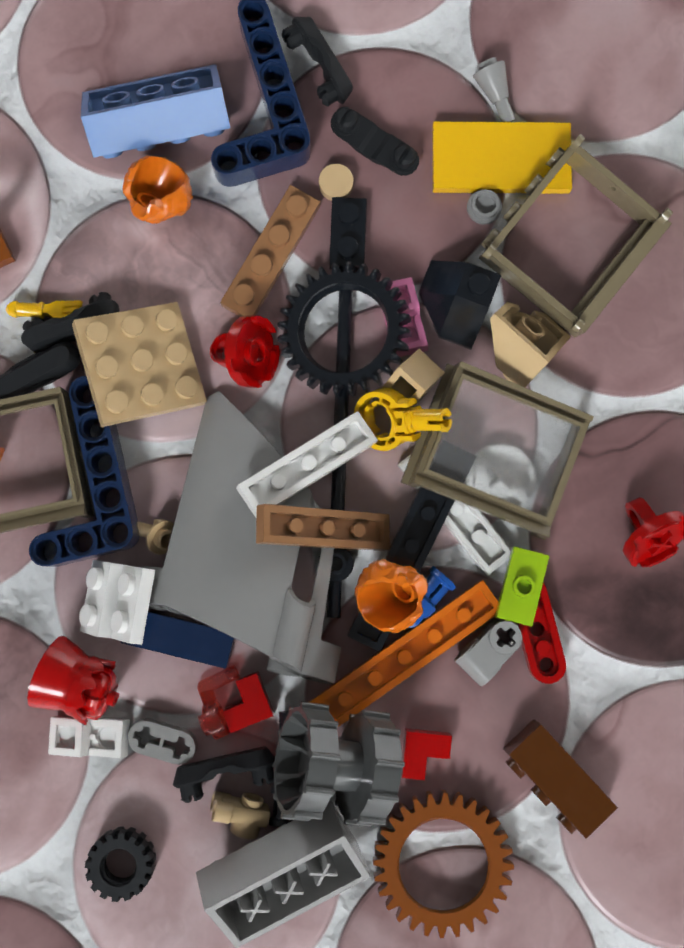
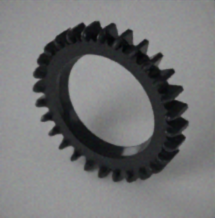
(320, 288)

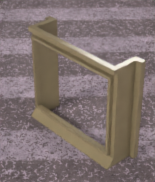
(82, 501)

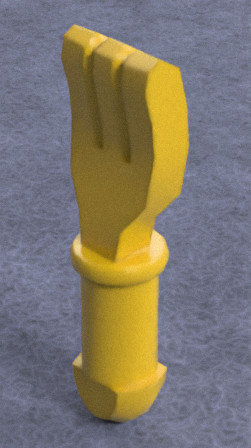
(54, 310)

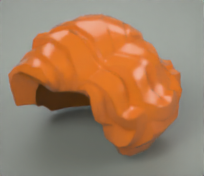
(157, 189)
(390, 595)

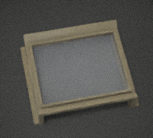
(504, 448)

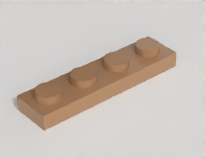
(271, 253)
(322, 528)

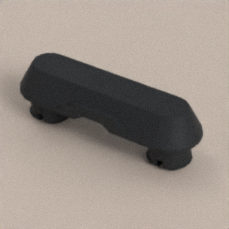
(306, 33)
(374, 142)
(43, 334)
(39, 370)
(257, 760)

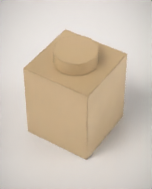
(415, 376)

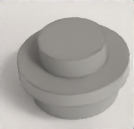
(484, 206)

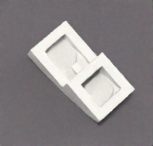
(98, 738)

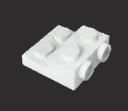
(116, 601)

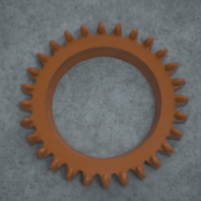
(400, 832)

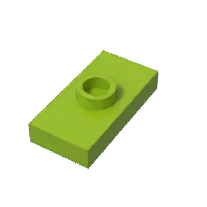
(522, 586)

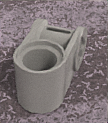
(484, 656)

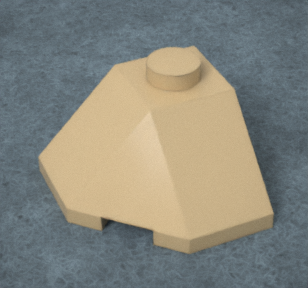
(524, 342)

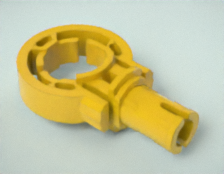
(405, 420)

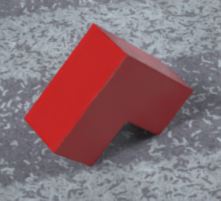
(254, 707)
(420, 745)

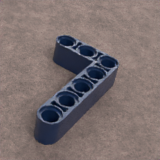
(275, 99)
(100, 484)

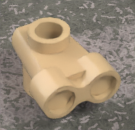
(243, 813)

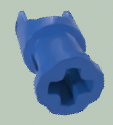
(437, 587)

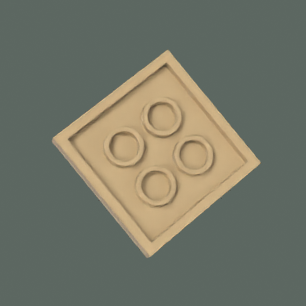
(138, 363)

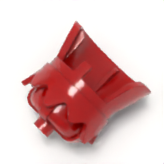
(73, 682)

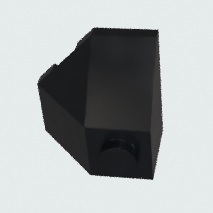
(458, 299)

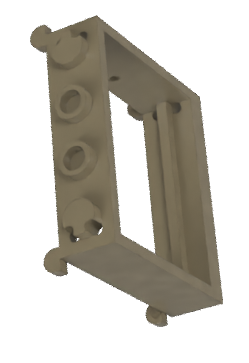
(619, 269)

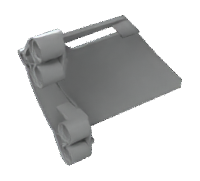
(221, 572)

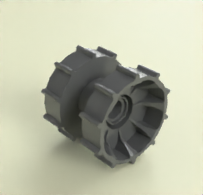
(357, 767)

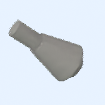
(493, 81)

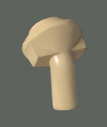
(156, 535)

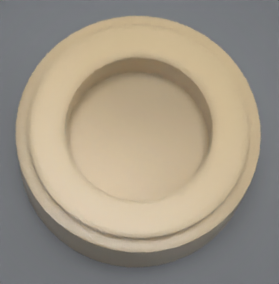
(335, 181)

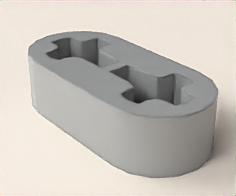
(160, 750)

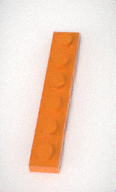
(409, 653)

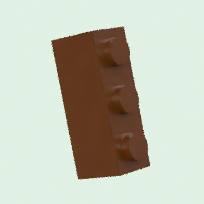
(558, 779)

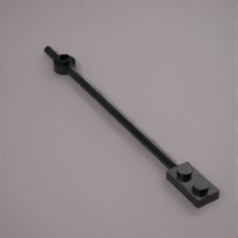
(346, 245)

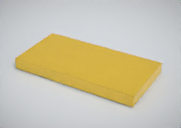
(497, 156)

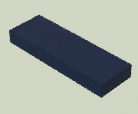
(186, 640)

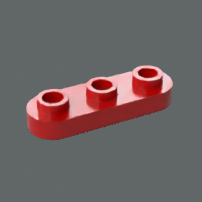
(545, 644)

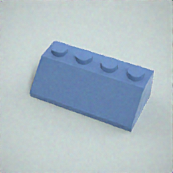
(154, 111)

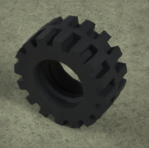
(101, 876)

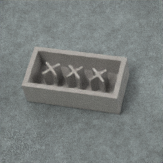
(281, 876)

